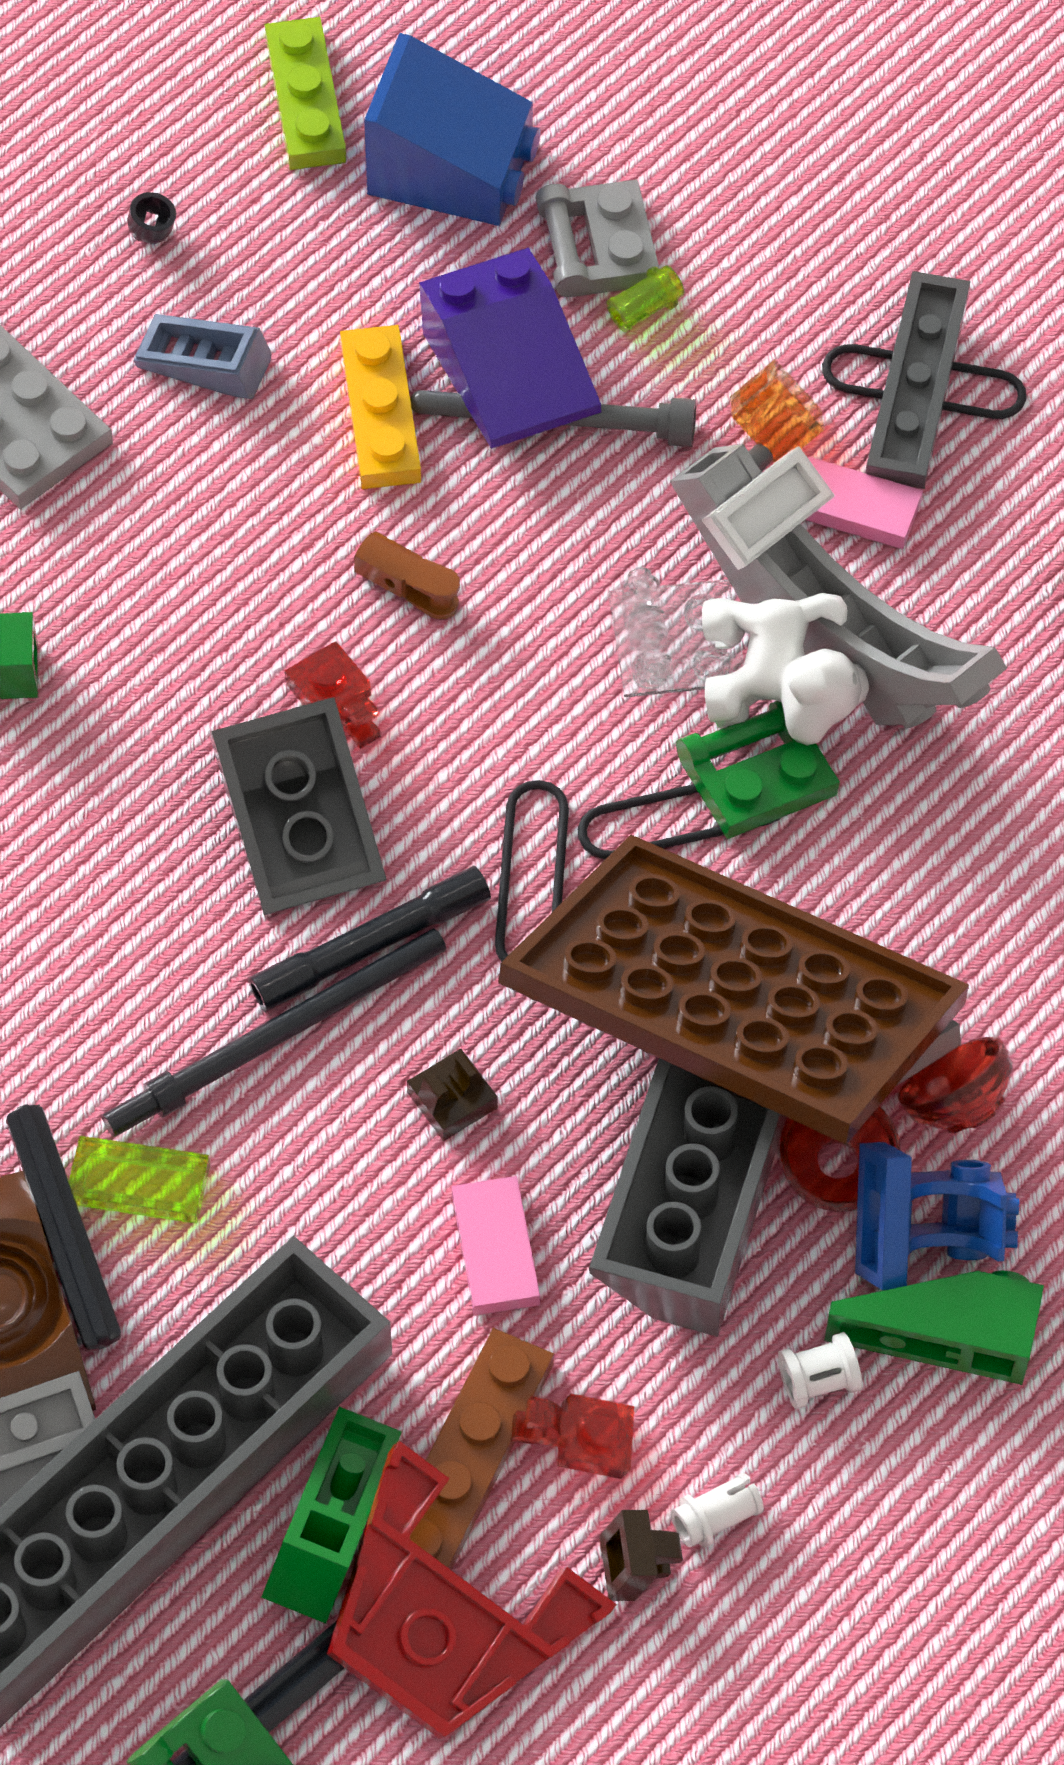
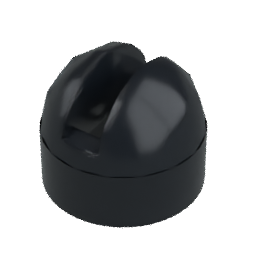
(155, 204)

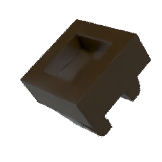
(452, 1094)
(636, 1554)

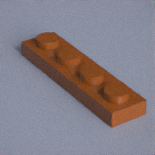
(478, 1439)

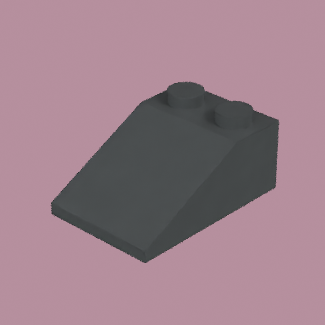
(298, 805)

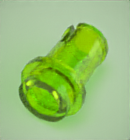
(645, 298)

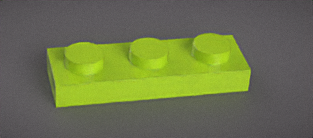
(305, 93)

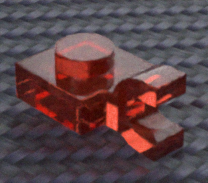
(335, 675)
(588, 1432)

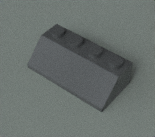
(686, 1199)

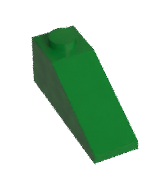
(955, 1322)
(330, 1516)

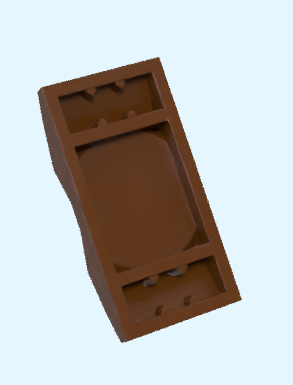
(34, 1319)

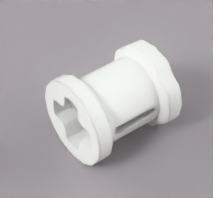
(820, 1370)

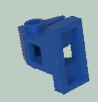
(975, 1213)

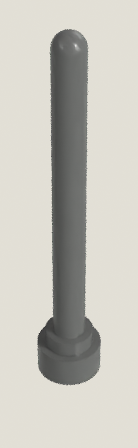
(670, 421)

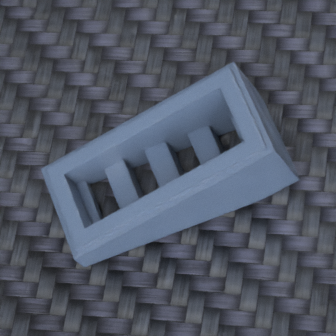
(236, 371)

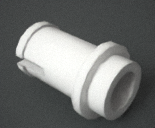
(716, 1510)

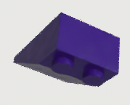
(507, 347)

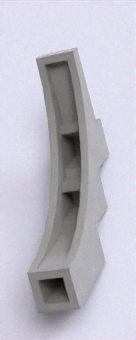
(904, 661)

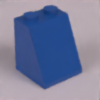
(446, 136)

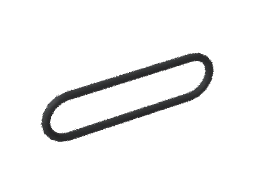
(948, 406)
(638, 801)
(507, 854)

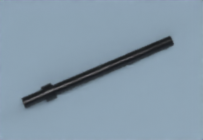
(168, 1092)

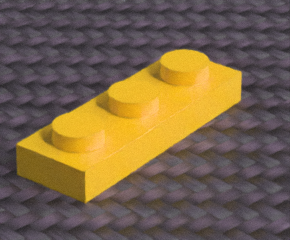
(380, 407)

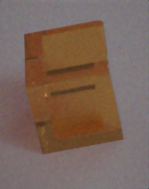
(776, 411)

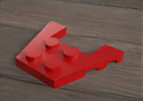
(426, 1631)

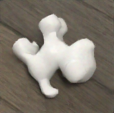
(812, 687)

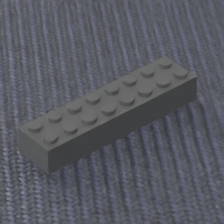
(175, 1458)

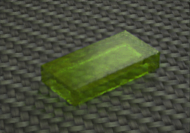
(139, 1179)

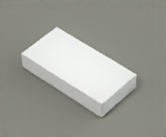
(768, 508)

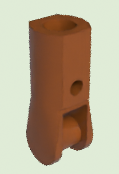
(409, 576)

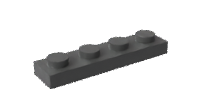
(918, 379)

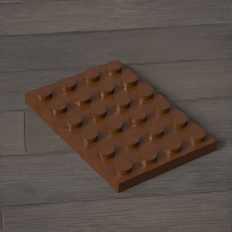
(735, 987)

